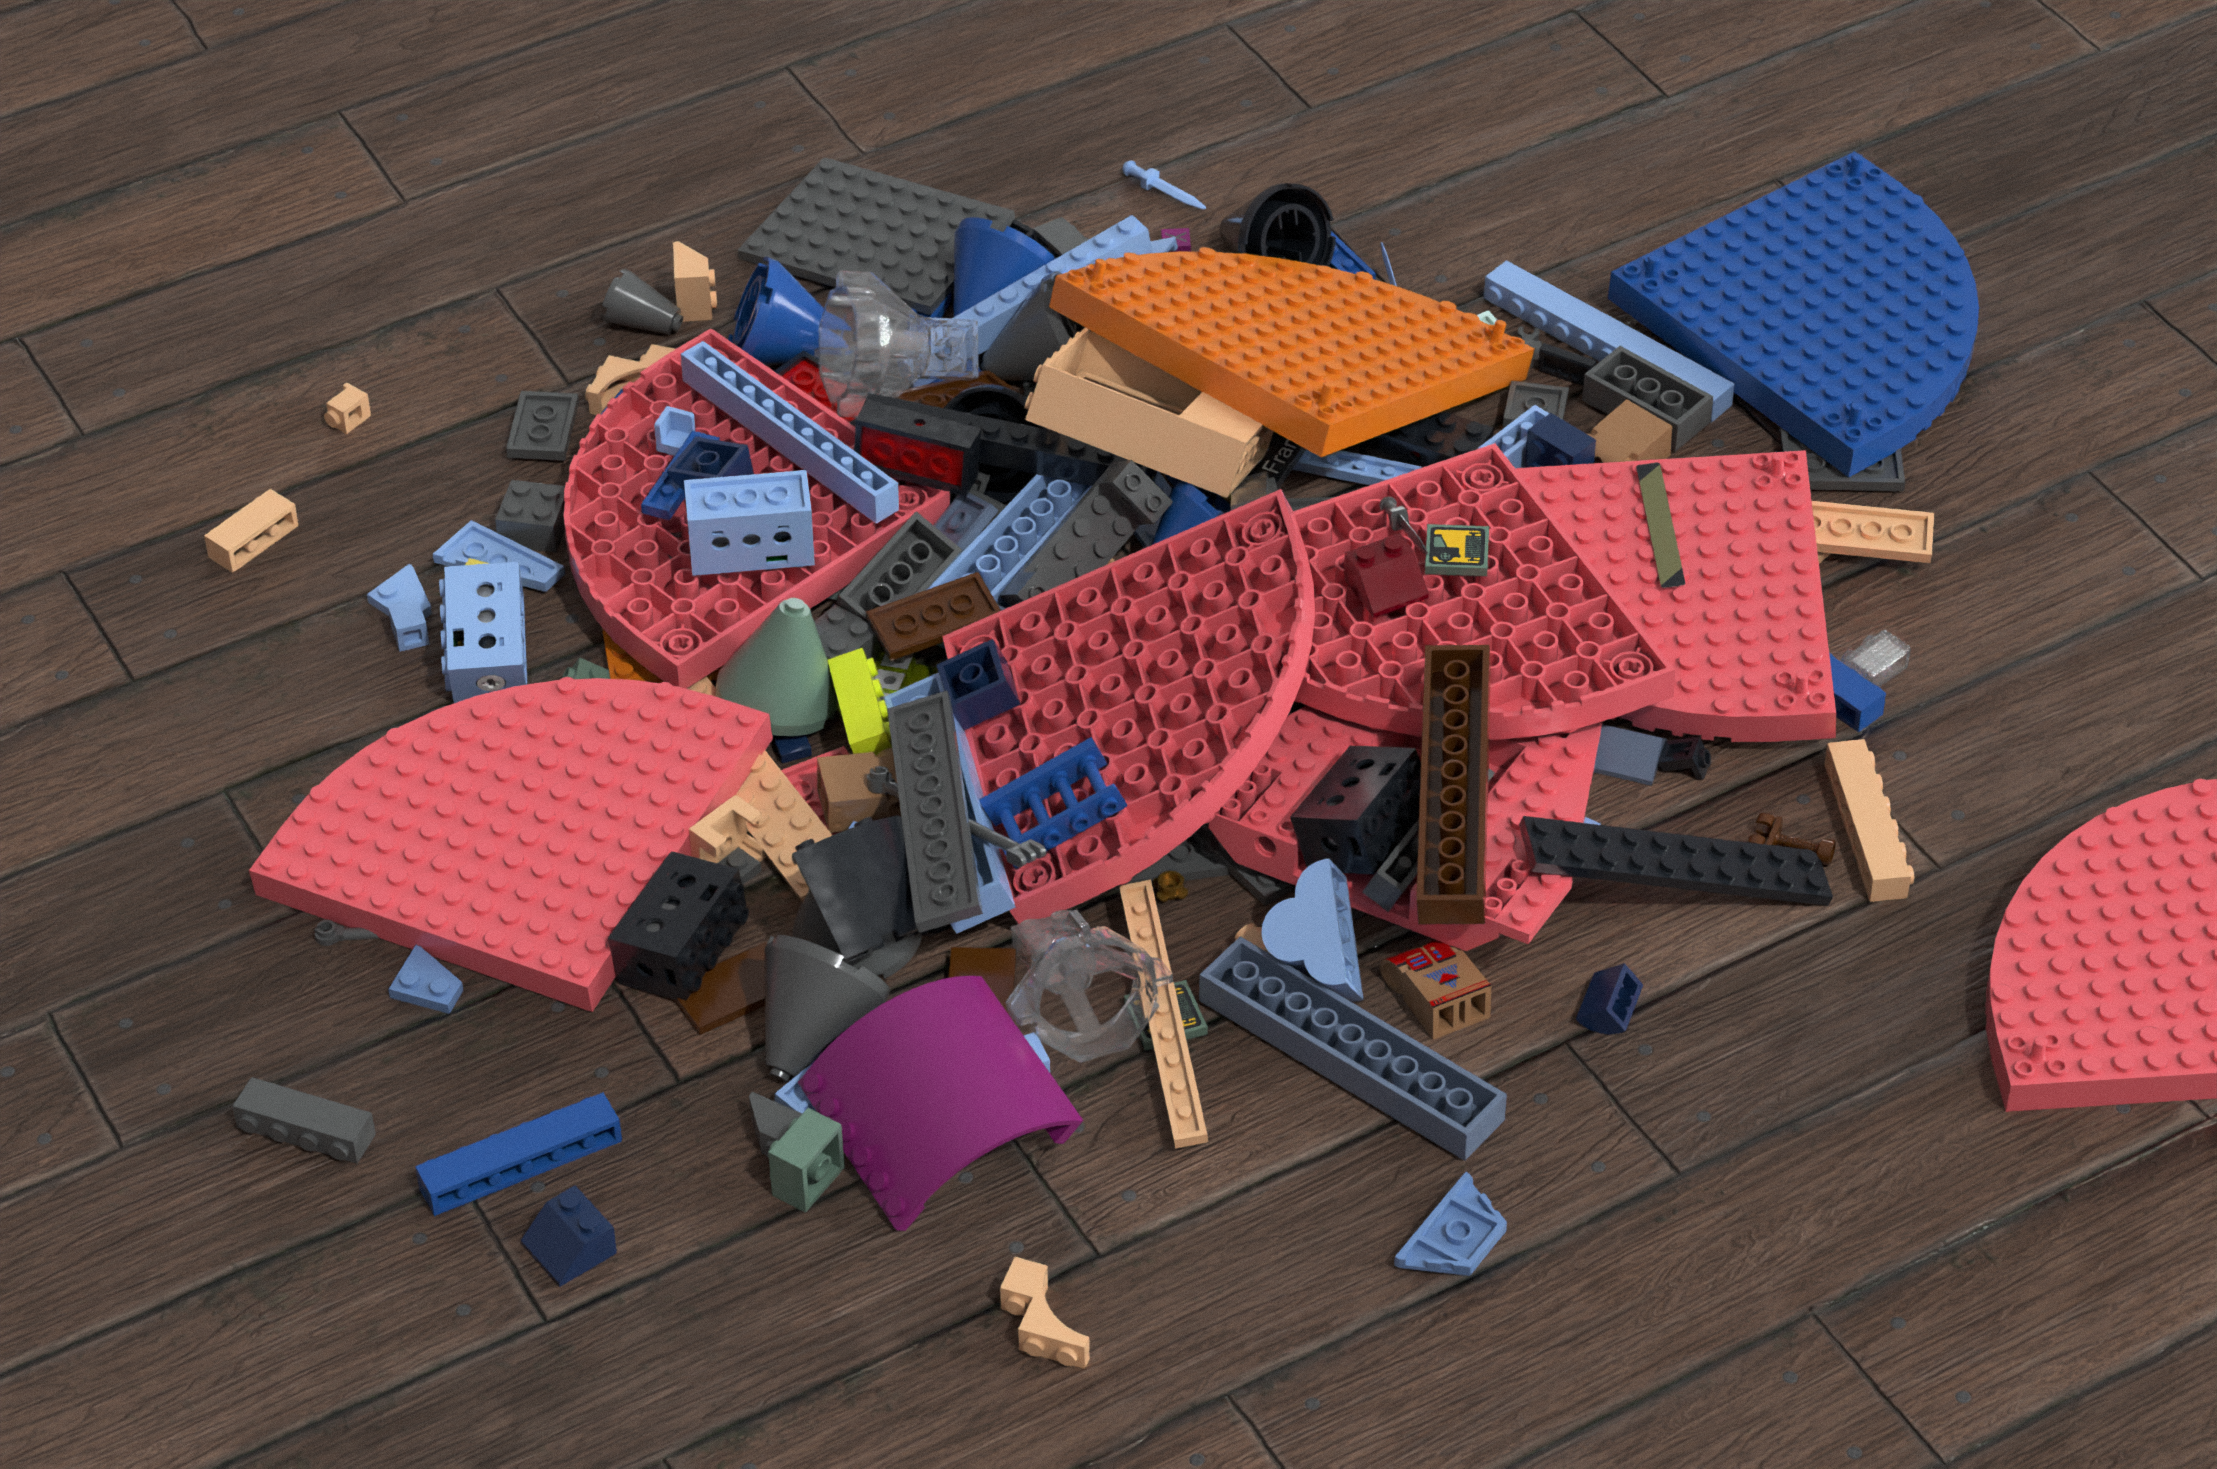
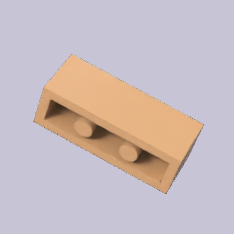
(251, 530)

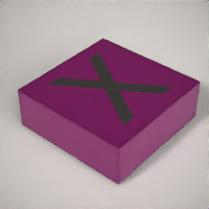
(1182, 237)

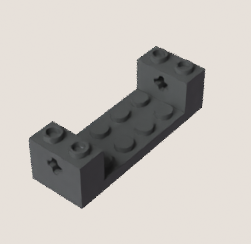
(1091, 531)

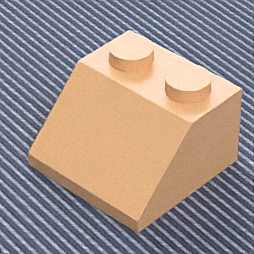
(693, 284)

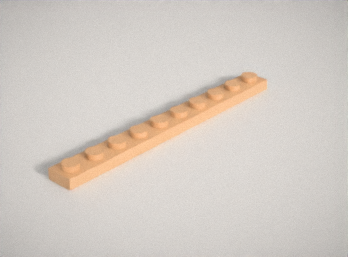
(1166, 1024)

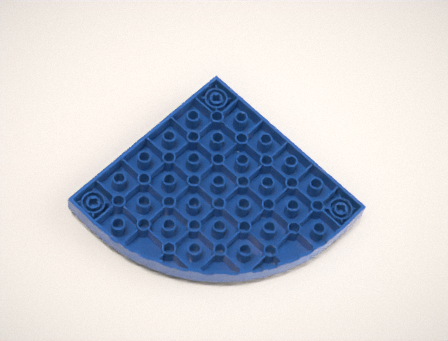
(1824, 307)

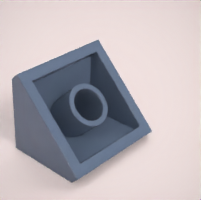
(1628, 754)

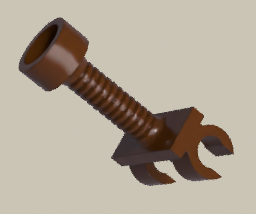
(1770, 826)

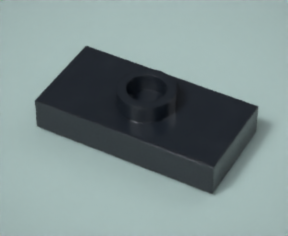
(1564, 364)

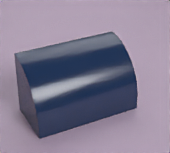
(1610, 1000)

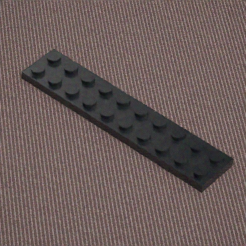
(1674, 861)

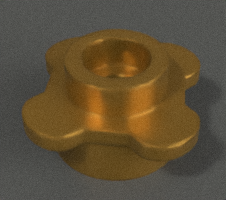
(1170, 886)

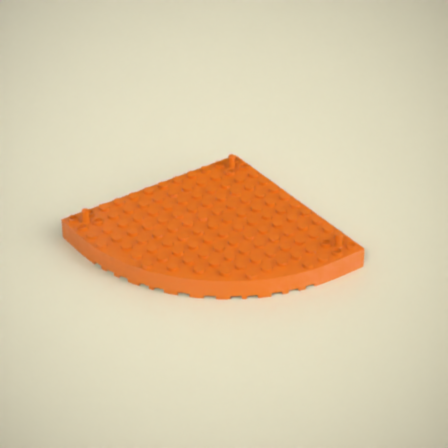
(1294, 341)

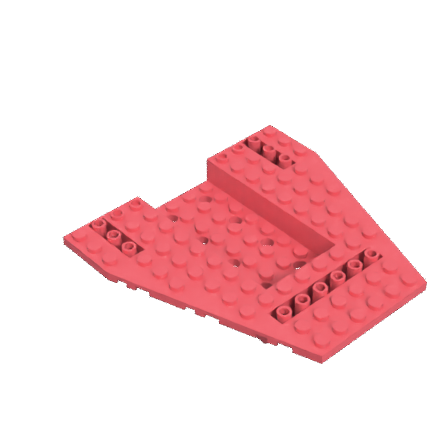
(1532, 778)

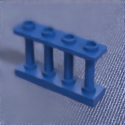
(1047, 780)

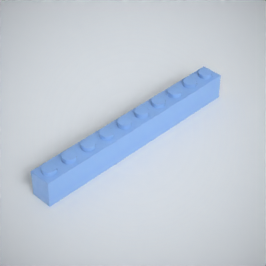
(998, 309)
(1593, 330)
(790, 432)

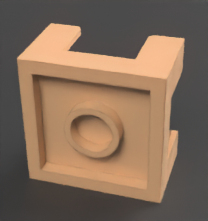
(725, 831)

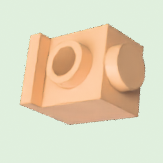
(348, 409)

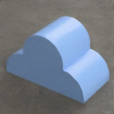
(1317, 930)

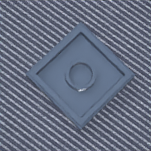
(965, 519)

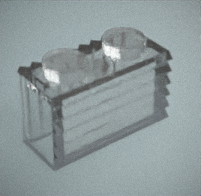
(1878, 657)

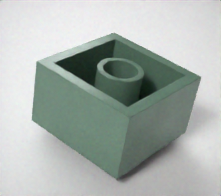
(806, 1159)

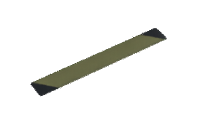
(1660, 525)

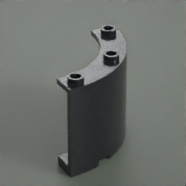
(862, 885)

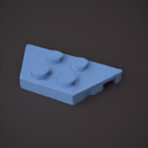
(1455, 1233)

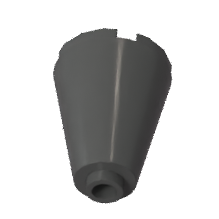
(640, 306)

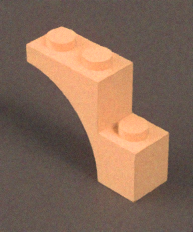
(616, 374)
(1040, 1329)

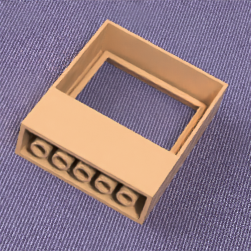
(1144, 415)

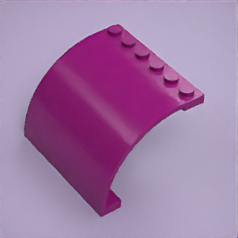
(932, 1090)

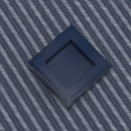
(792, 747)

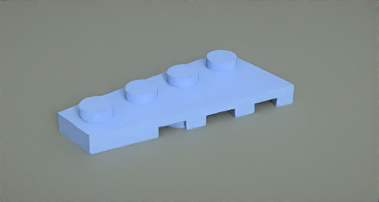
(488, 546)

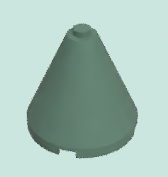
(783, 672)

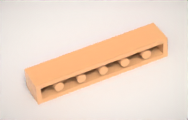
(1868, 820)

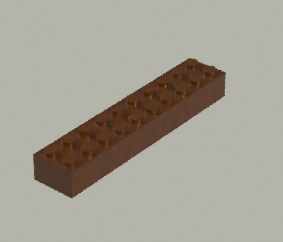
(1454, 785)

